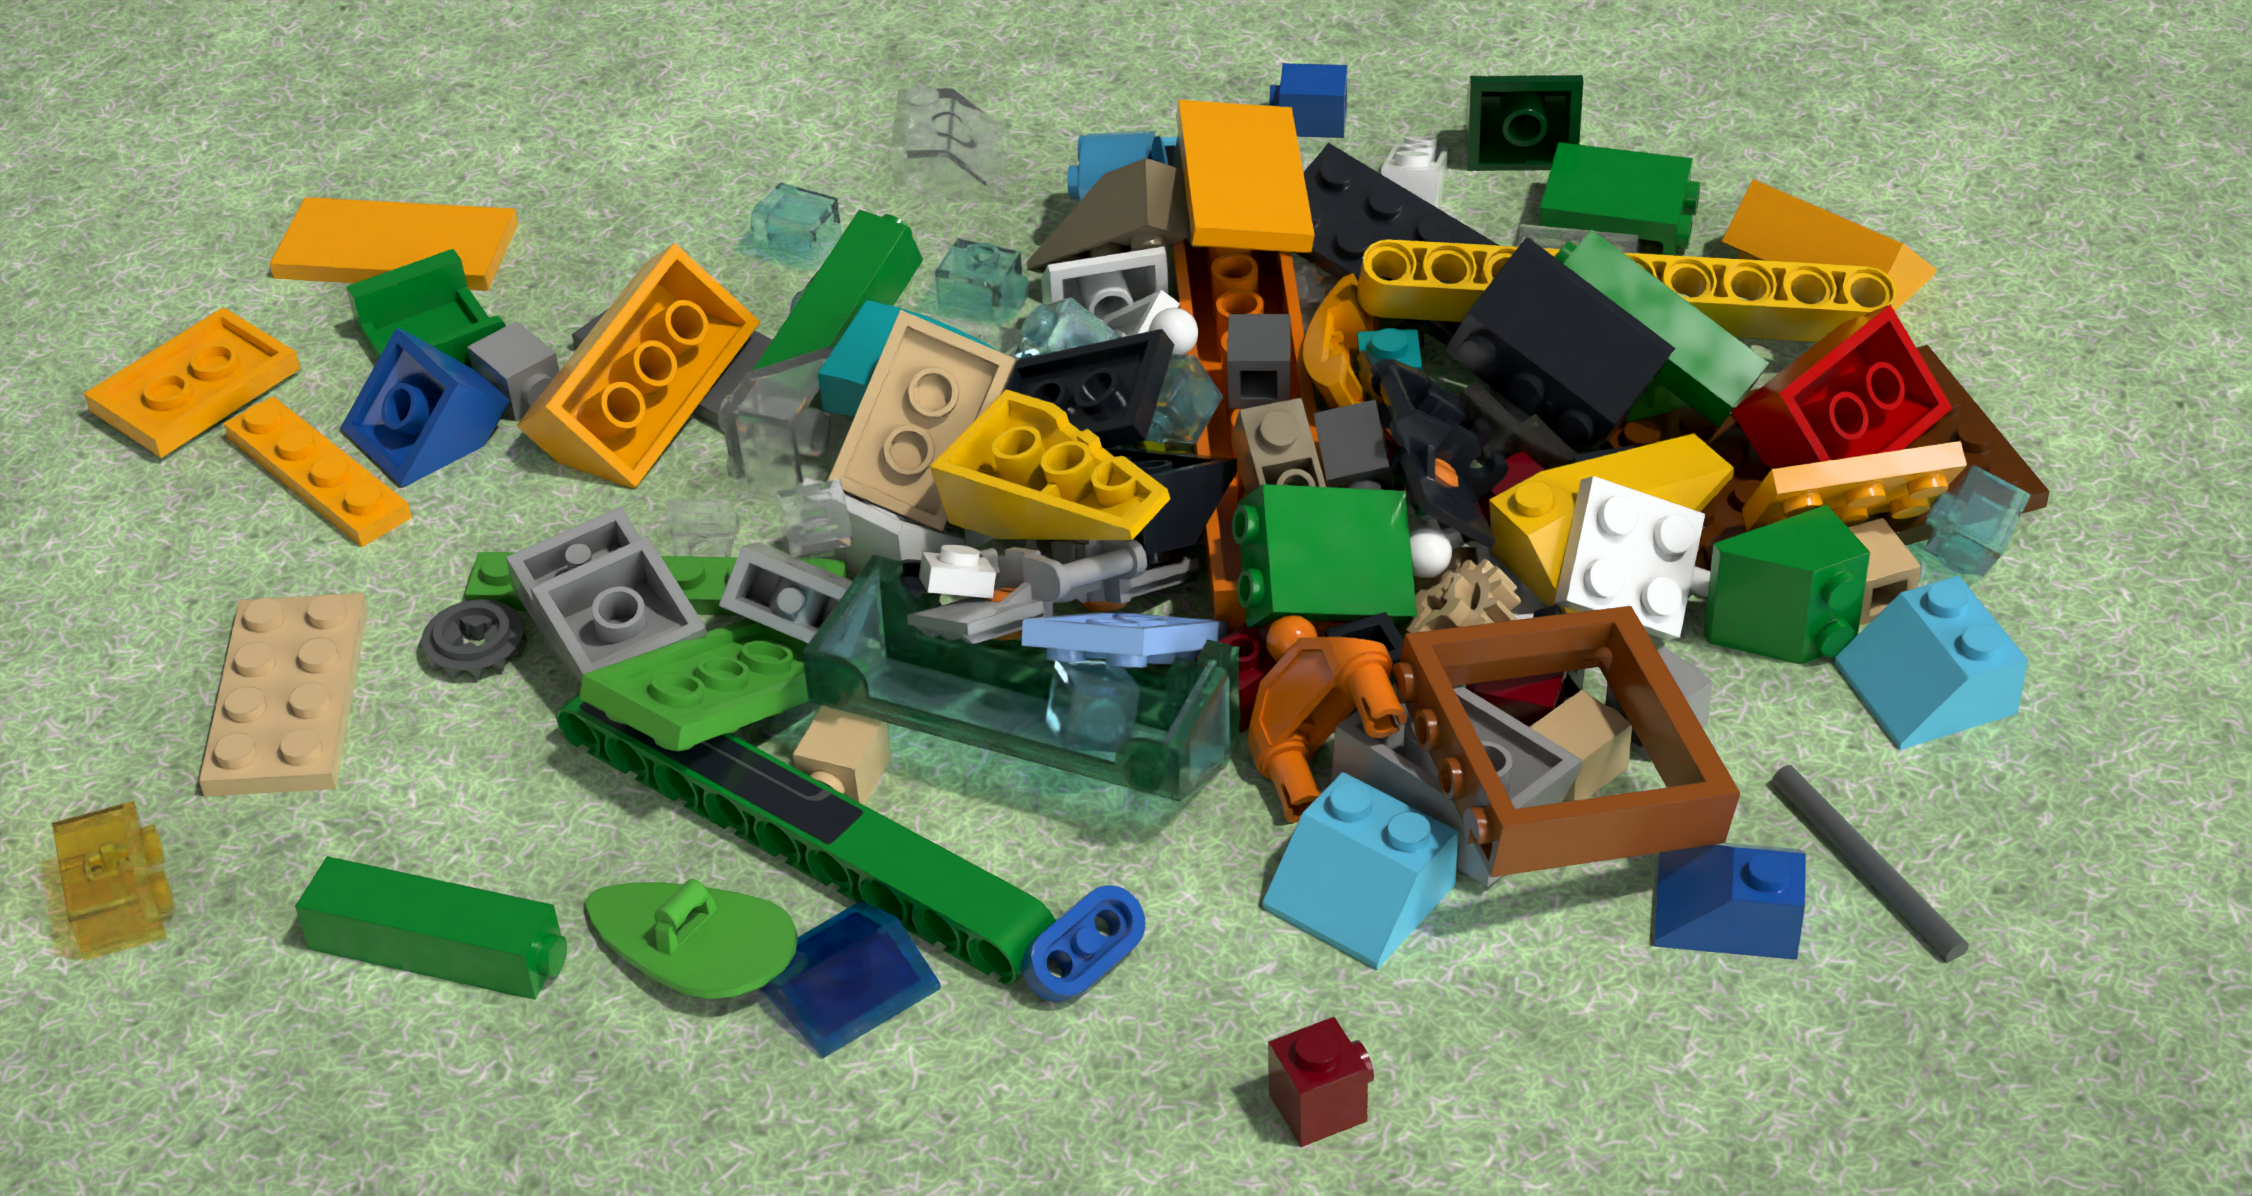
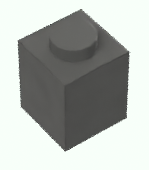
(1258, 359)
(1354, 447)

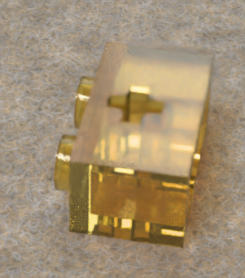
(111, 880)

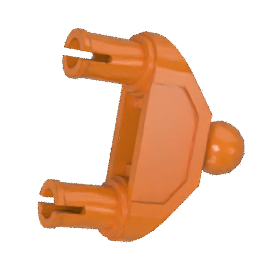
(1307, 696)

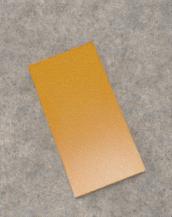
(1243, 177)
(367, 238)

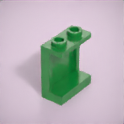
(1622, 194)
(426, 301)
(1324, 554)

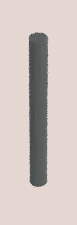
(1870, 864)

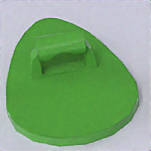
(695, 935)

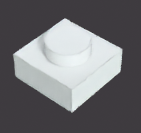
(957, 572)

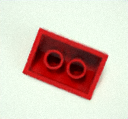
(1845, 397)

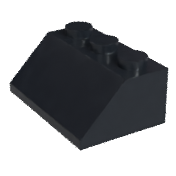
(1559, 348)
(1194, 490)

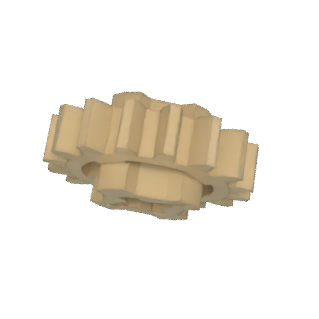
(1464, 599)

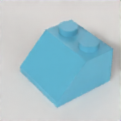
(1934, 664)
(1363, 870)

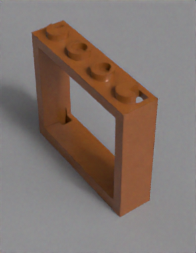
(1686, 814)

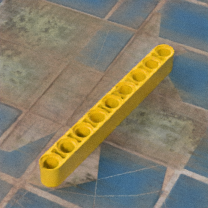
(1712, 284)

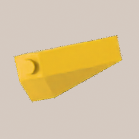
(1041, 478)
(1537, 514)

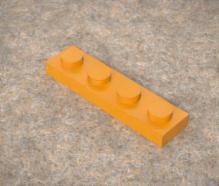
(317, 471)

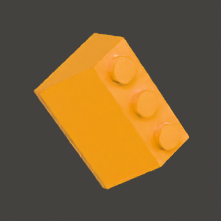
(1788, 229)

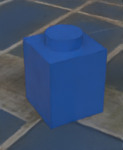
(1316, 98)

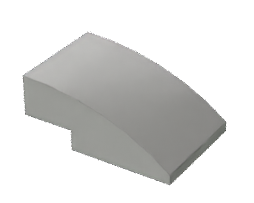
(602, 594)

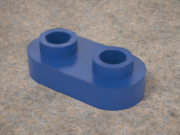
(1079, 945)

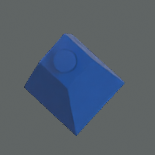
(421, 410)
(1731, 900)

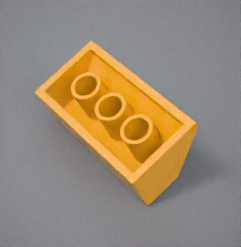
(640, 371)

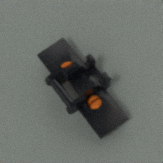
(1433, 447)

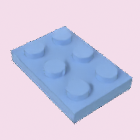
(1121, 637)

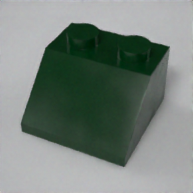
(1520, 120)

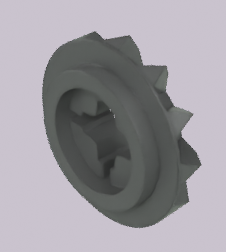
(476, 619)

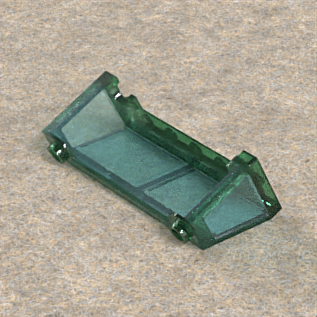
(1000, 692)

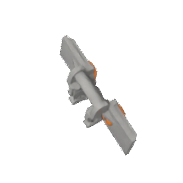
(1090, 572)

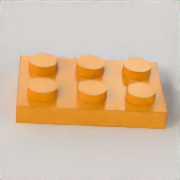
(192, 382)
(1858, 486)

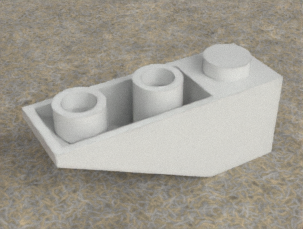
(1418, 167)

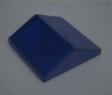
(850, 977)

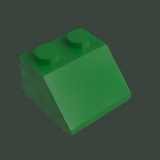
(1788, 588)

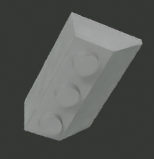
(1526, 762)

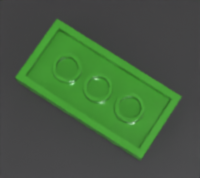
(702, 684)

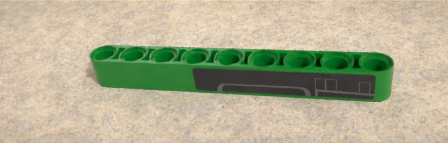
(828, 838)

